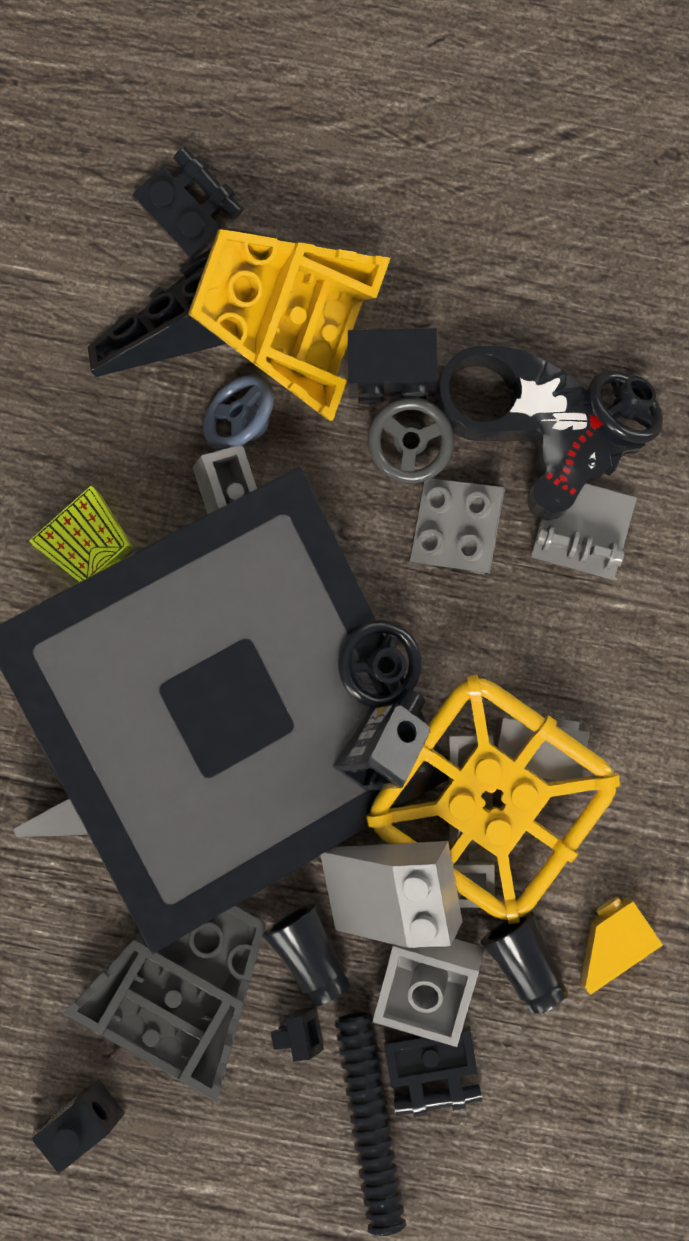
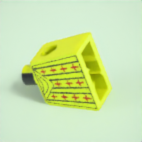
(84, 537)

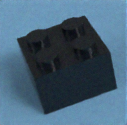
(392, 364)

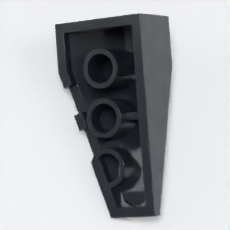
(157, 331)

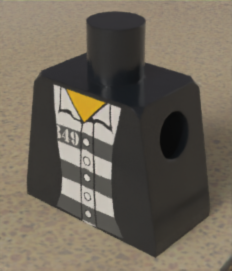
(386, 744)
(77, 1126)

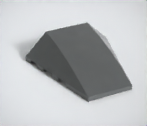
(179, 1002)

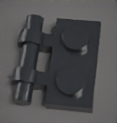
(178, 212)
(424, 1060)

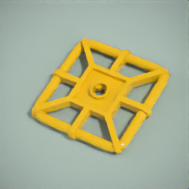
(522, 795)

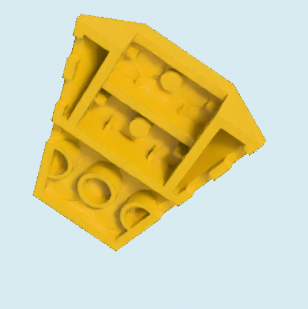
(287, 308)

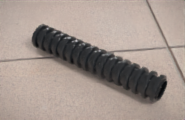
(370, 1124)

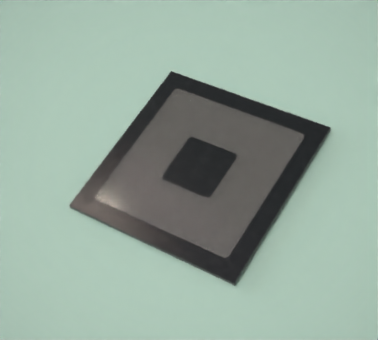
(206, 706)

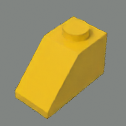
(616, 943)

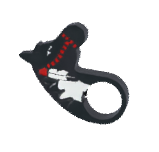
(551, 414)

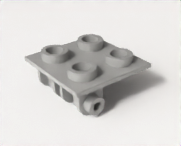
(457, 525)
(589, 533)

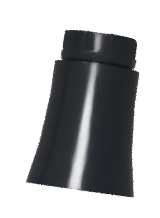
(308, 954)
(526, 963)

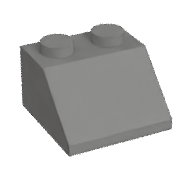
(429, 990)

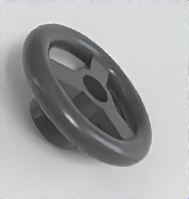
(385, 420)

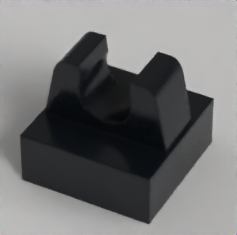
(300, 1034)

